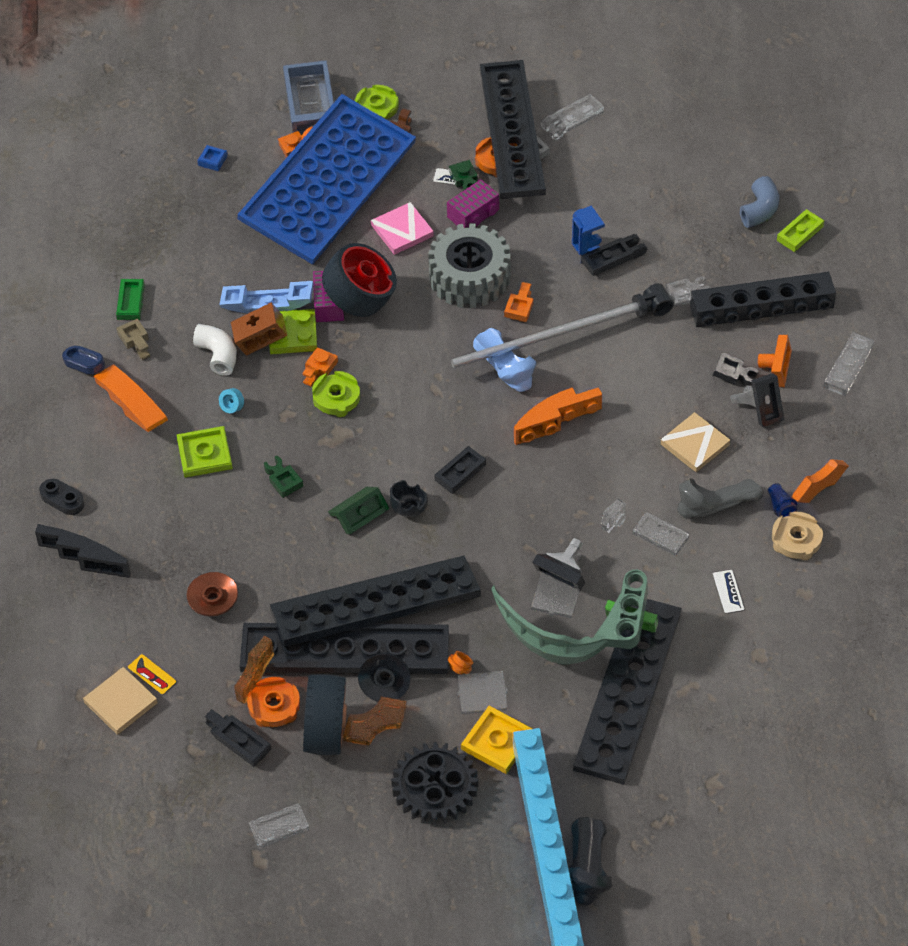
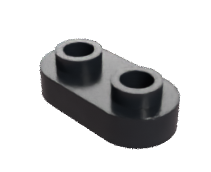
(59, 496)

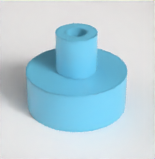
(231, 400)

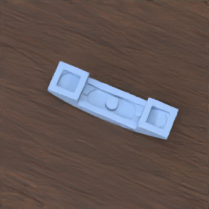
(241, 300)

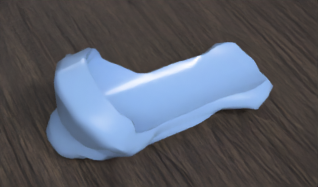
(511, 369)

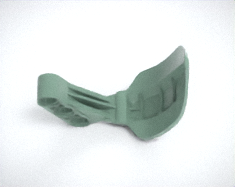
(567, 650)

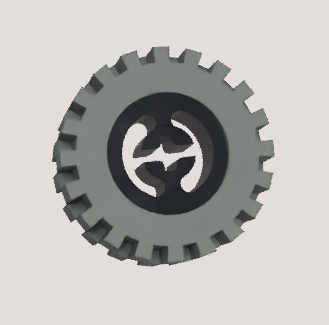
(469, 285)

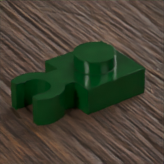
(463, 174)
(283, 479)

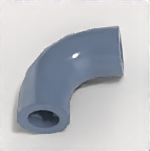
(764, 206)

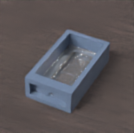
(307, 95)

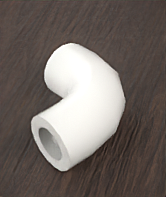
(220, 344)

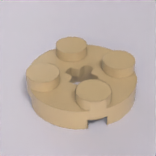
(792, 547)

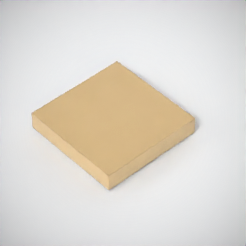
(120, 700)

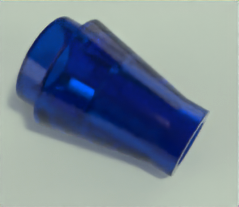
(781, 501)

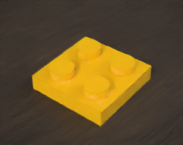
(493, 739)

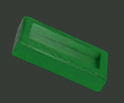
(130, 299)

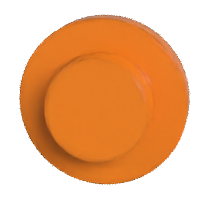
(460, 663)

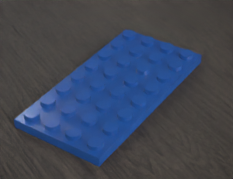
(326, 179)

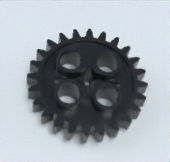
(452, 768)

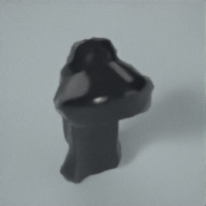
(586, 871)

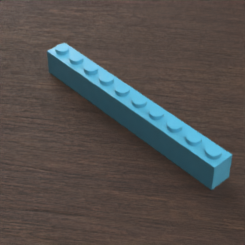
(546, 839)

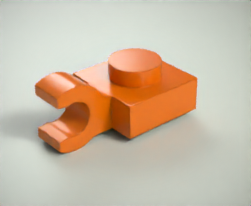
(290, 141)
(520, 305)
(318, 364)

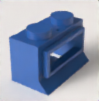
(583, 224)

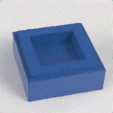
(212, 158)

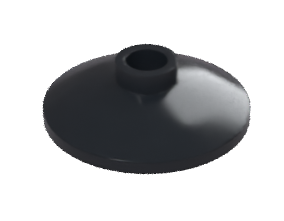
(375, 685)

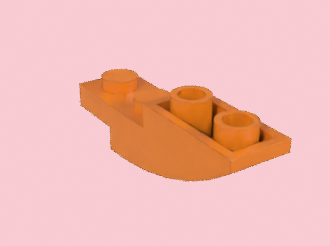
(547, 415)

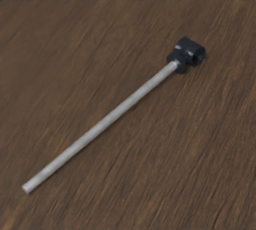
(654, 299)

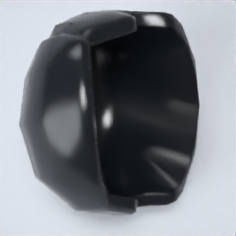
(407, 500)

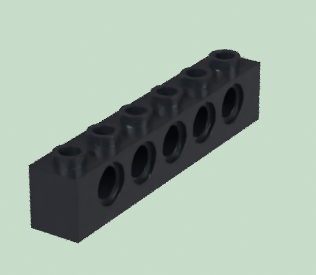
(762, 299)

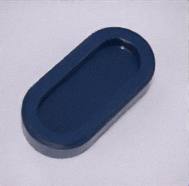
(83, 359)

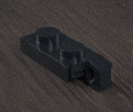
(238, 737)

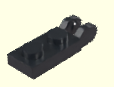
(613, 254)

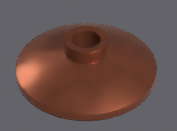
(209, 586)

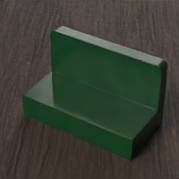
(360, 509)

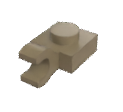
(134, 335)

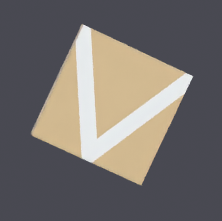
(695, 442)

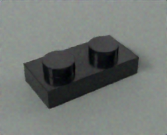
(460, 469)

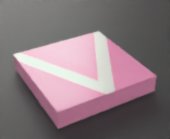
(402, 228)

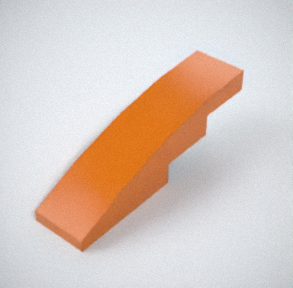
(131, 398)

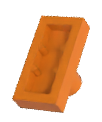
(779, 361)

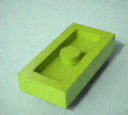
(800, 230)

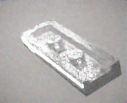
(848, 364)

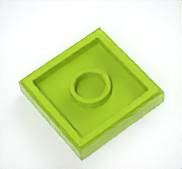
(204, 451)

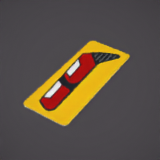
(152, 674)

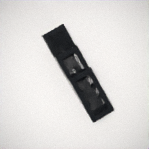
(90, 554)

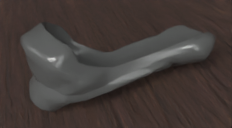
(702, 502)

